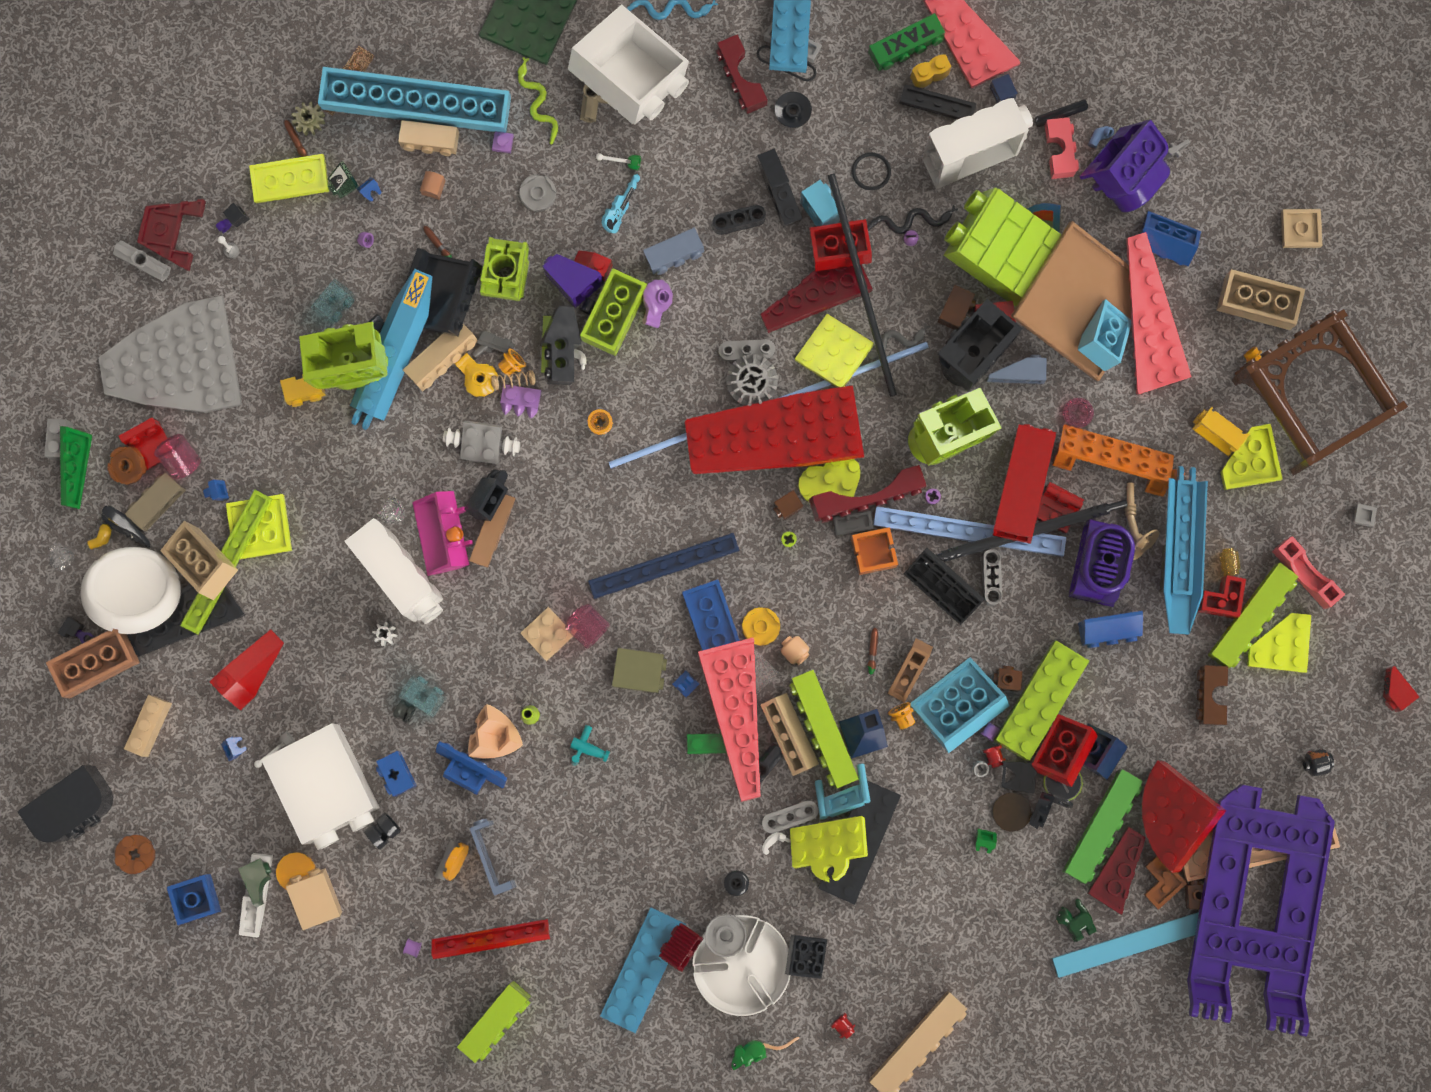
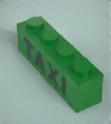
(907, 42)

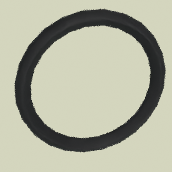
(875, 155)

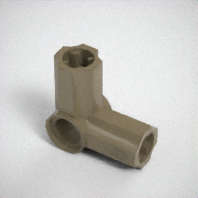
(590, 106)

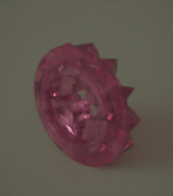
(1084, 407)

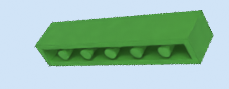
(1102, 826)

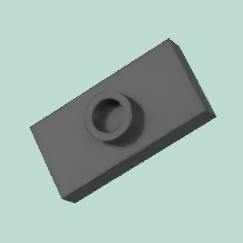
(853, 523)

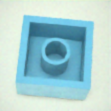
(819, 204)

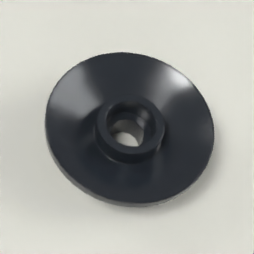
(795, 101)

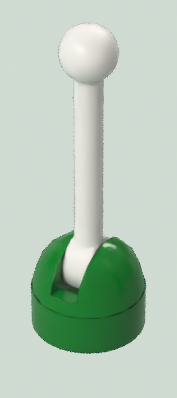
(632, 161)

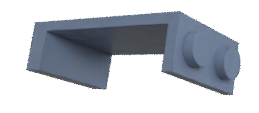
(475, 831)

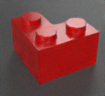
(1228, 600)

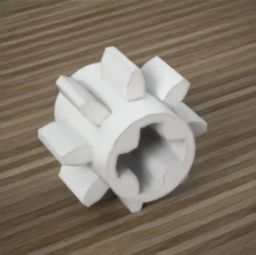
(379, 633)

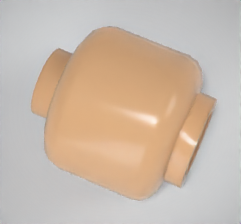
(795, 650)

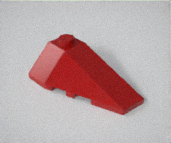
(245, 674)

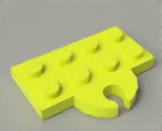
(828, 846)

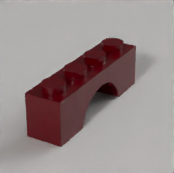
(750, 94)

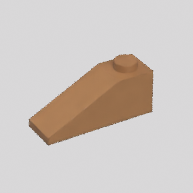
(910, 670)

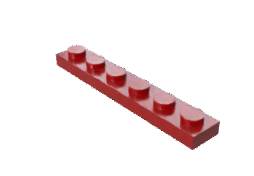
(490, 939)

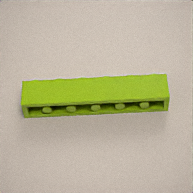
(1253, 615)

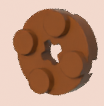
(136, 465)
(125, 860)

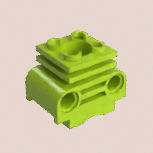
(500, 255)

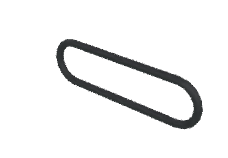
(766, 46)

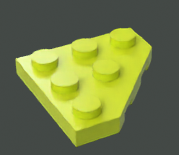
(1254, 461)
(1283, 646)

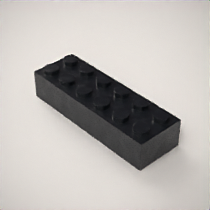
(877, 818)

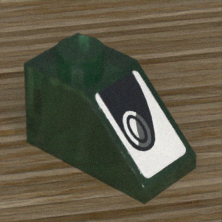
(342, 181)

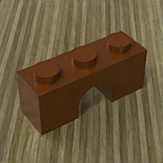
(1210, 678)

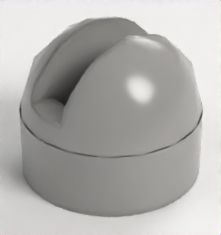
(984, 766)

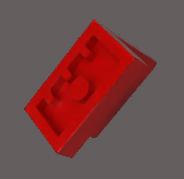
(146, 439)

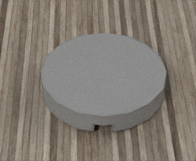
(537, 193)

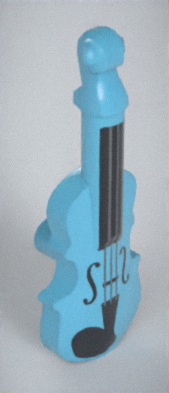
(612, 218)

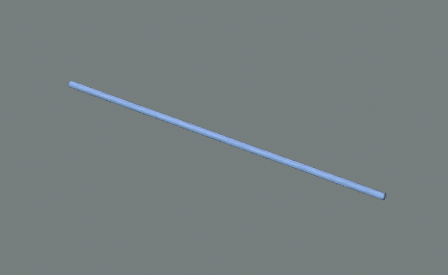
(814, 387)

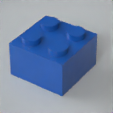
(194, 899)

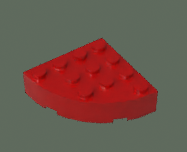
(1176, 815)

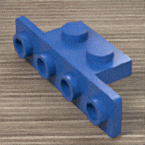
(466, 771)

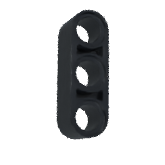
(745, 213)

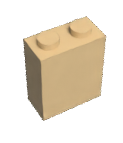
(313, 898)

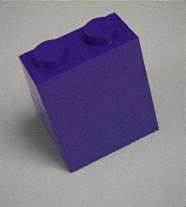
(572, 278)

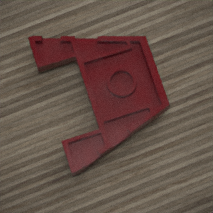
(161, 229)

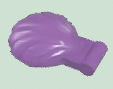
(656, 299)

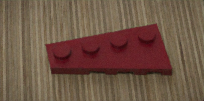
(1115, 877)

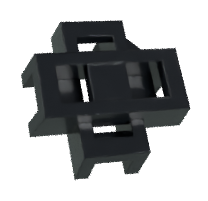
(1043, 808)

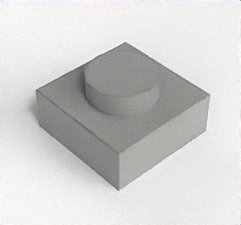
(1364, 515)

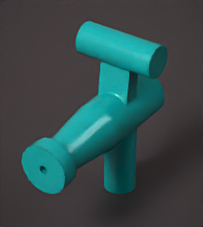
(582, 746)

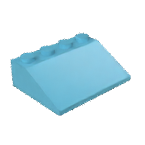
(960, 704)

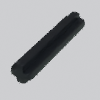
(1062, 112)

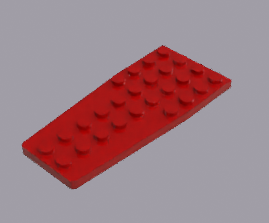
(777, 433)

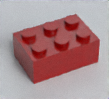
(831, 249)
(1064, 750)

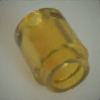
(1230, 562)

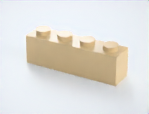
(439, 357)
(789, 734)

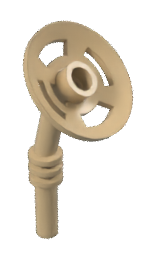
(1142, 542)

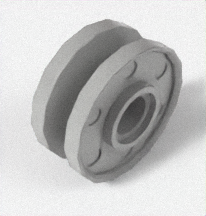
(725, 947)

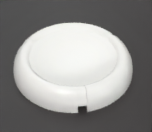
(130, 590)
(750, 978)

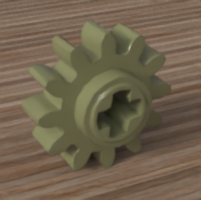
(311, 124)

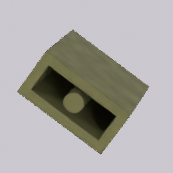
(639, 670)

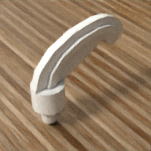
(582, 358)
(772, 839)

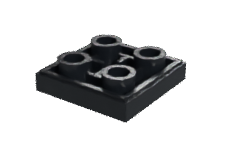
(806, 956)

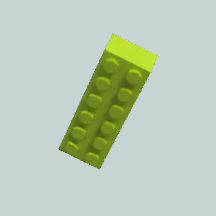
(1041, 700)
(824, 729)

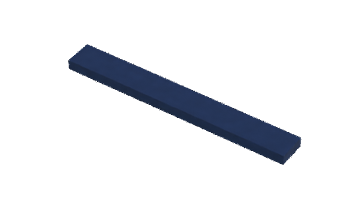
(663, 565)

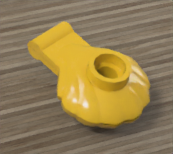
(472, 372)

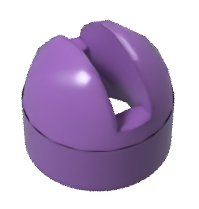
(361, 238)
(910, 241)

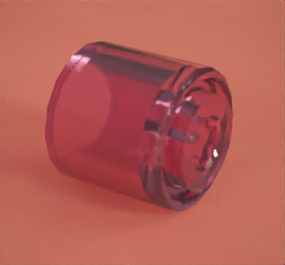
(177, 456)
(587, 625)

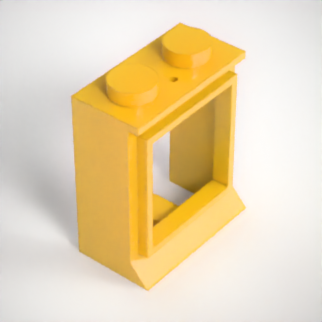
(1219, 431)

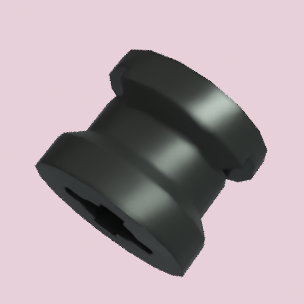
(404, 711)

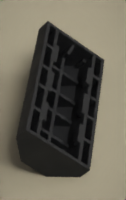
(944, 586)

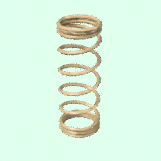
(494, 379)

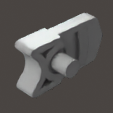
(1174, 150)

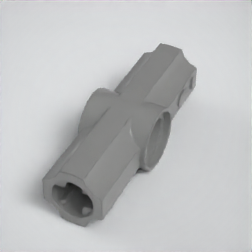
(132, 256)

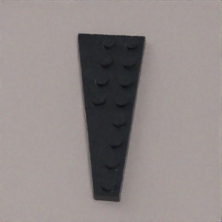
(170, 631)

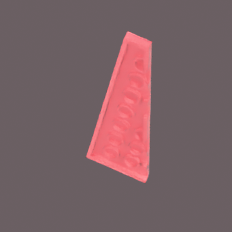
(1156, 340)

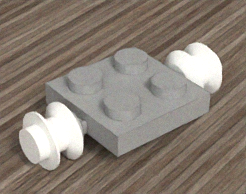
(481, 442)

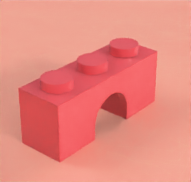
(1061, 132)

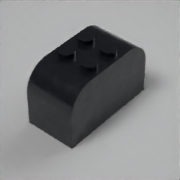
(69, 806)

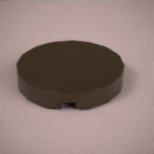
(1011, 812)

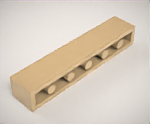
(918, 1044)

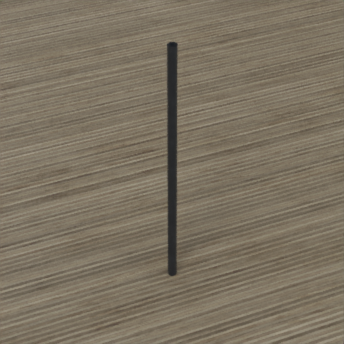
(862, 284)

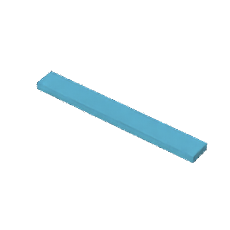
(1125, 945)

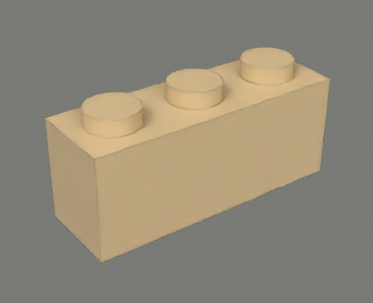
(428, 138)
(147, 726)

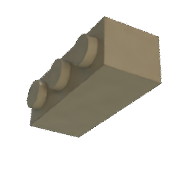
(154, 501)

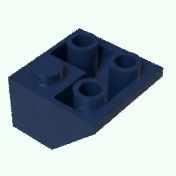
(863, 733)

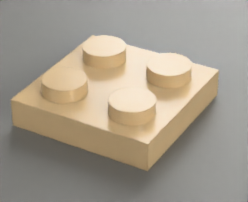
(1301, 228)
(547, 634)

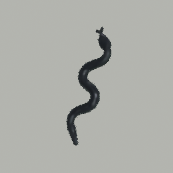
(909, 219)

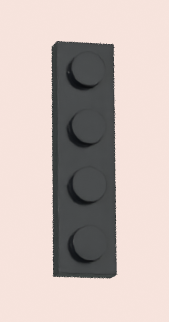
(936, 102)

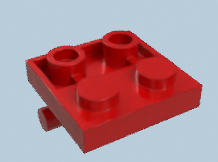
(1058, 502)

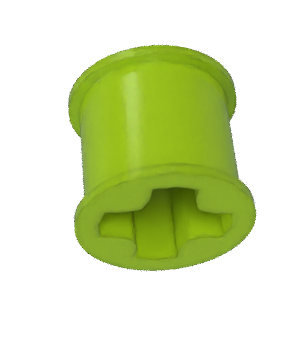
(786, 534)

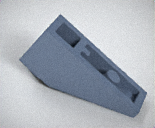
(1029, 370)

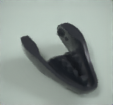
(123, 525)

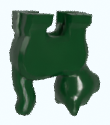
(1077, 923)

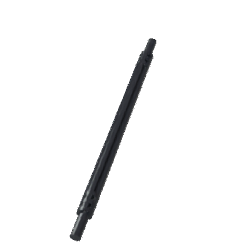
(1041, 527)

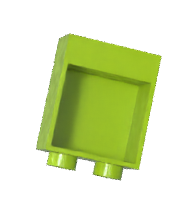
(1000, 243)

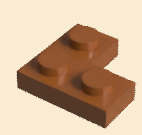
(1167, 884)

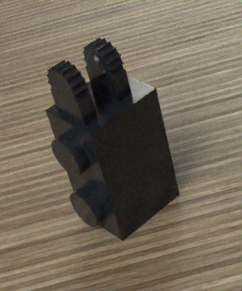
(488, 495)

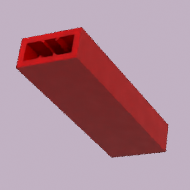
(1024, 483)

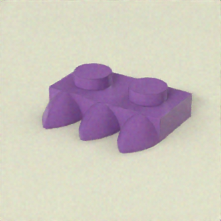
(520, 398)

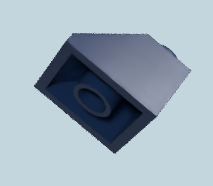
(1104, 753)

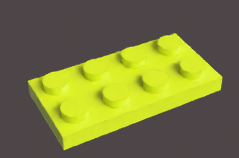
(289, 178)

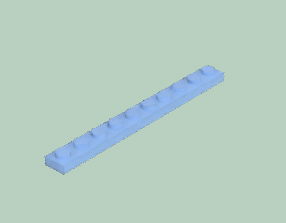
(961, 530)

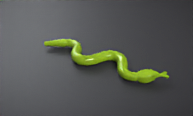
(542, 96)

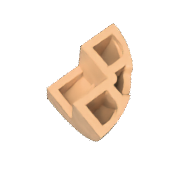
(494, 735)

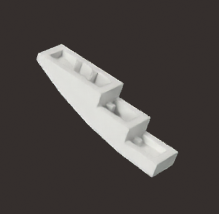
(251, 915)

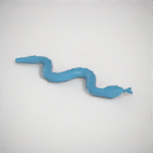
(704, 10)

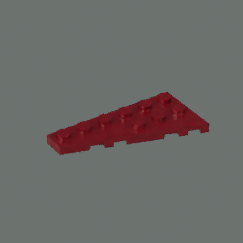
(813, 295)

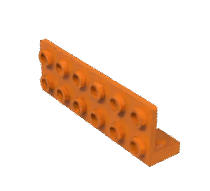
(1115, 454)

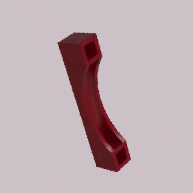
(831, 504)

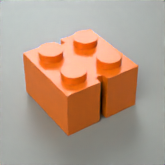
(874, 551)

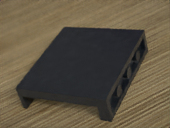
(450, 290)

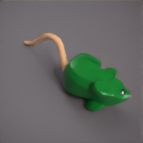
(753, 1051)

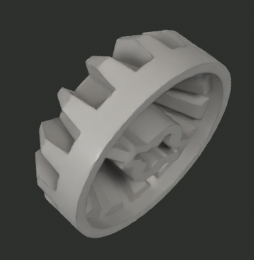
(735, 386)

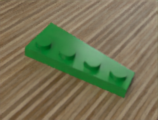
(73, 465)

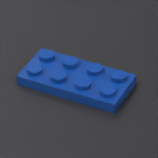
(710, 615)

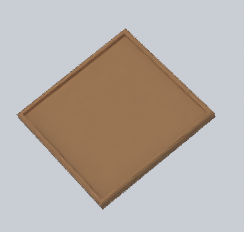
(1069, 292)

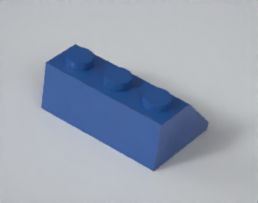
(1171, 238)
(1111, 629)

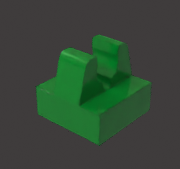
(986, 839)

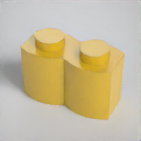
(934, 70)

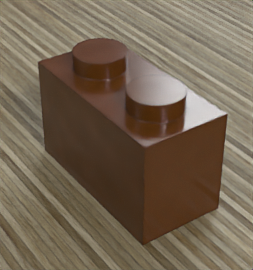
(956, 307)

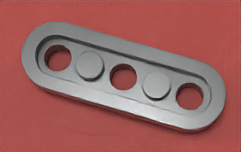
(738, 346)
(799, 816)

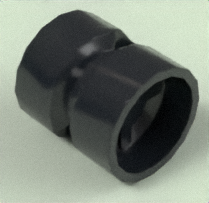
(382, 831)

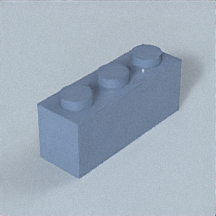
(674, 251)

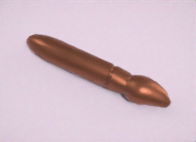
(295, 139)

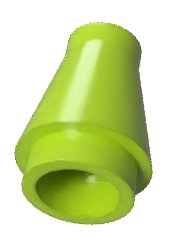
(534, 717)

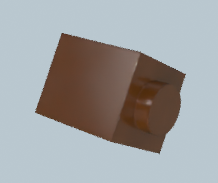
(787, 505)

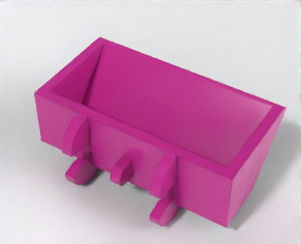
(434, 517)

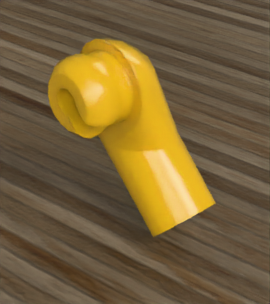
(102, 538)

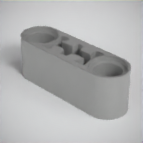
(996, 573)

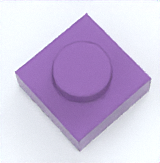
(502, 142)

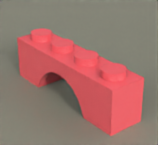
(1320, 588)

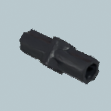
(770, 759)

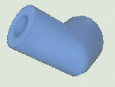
(1100, 134)

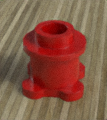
(994, 756)
(843, 1026)

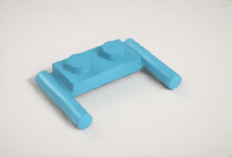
(843, 800)

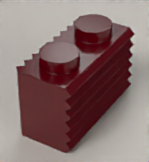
(680, 946)

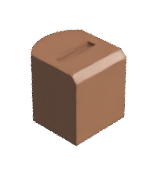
(432, 185)

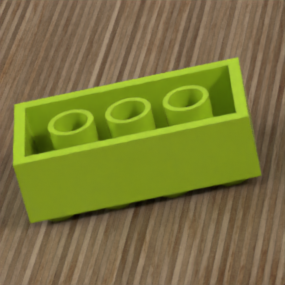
(613, 312)
(494, 1021)

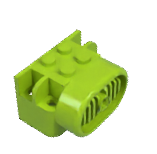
(343, 357)
(952, 427)

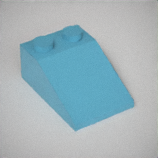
(1105, 336)

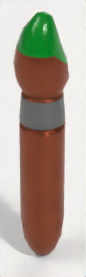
(433, 238)
(873, 651)

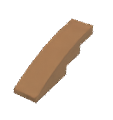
(491, 533)

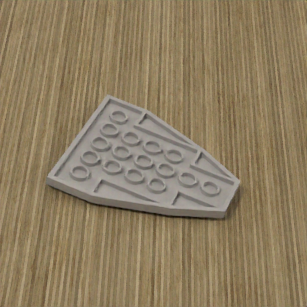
(176, 361)

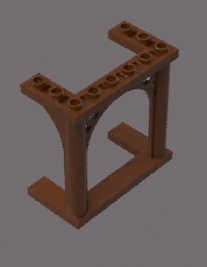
(1257, 376)

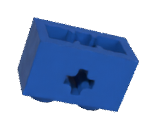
(404, 779)

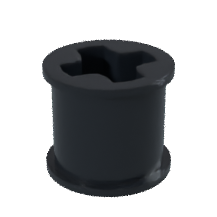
(588, 306)

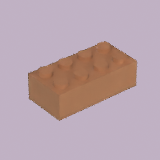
(92, 663)

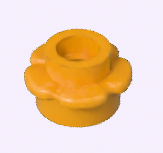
(1253, 353)

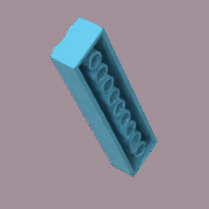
(414, 100)

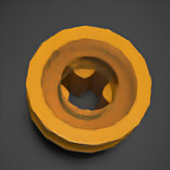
(511, 362)
(604, 416)
(902, 715)

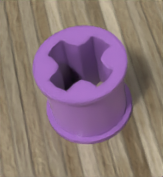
(929, 492)
(990, 732)
(412, 948)

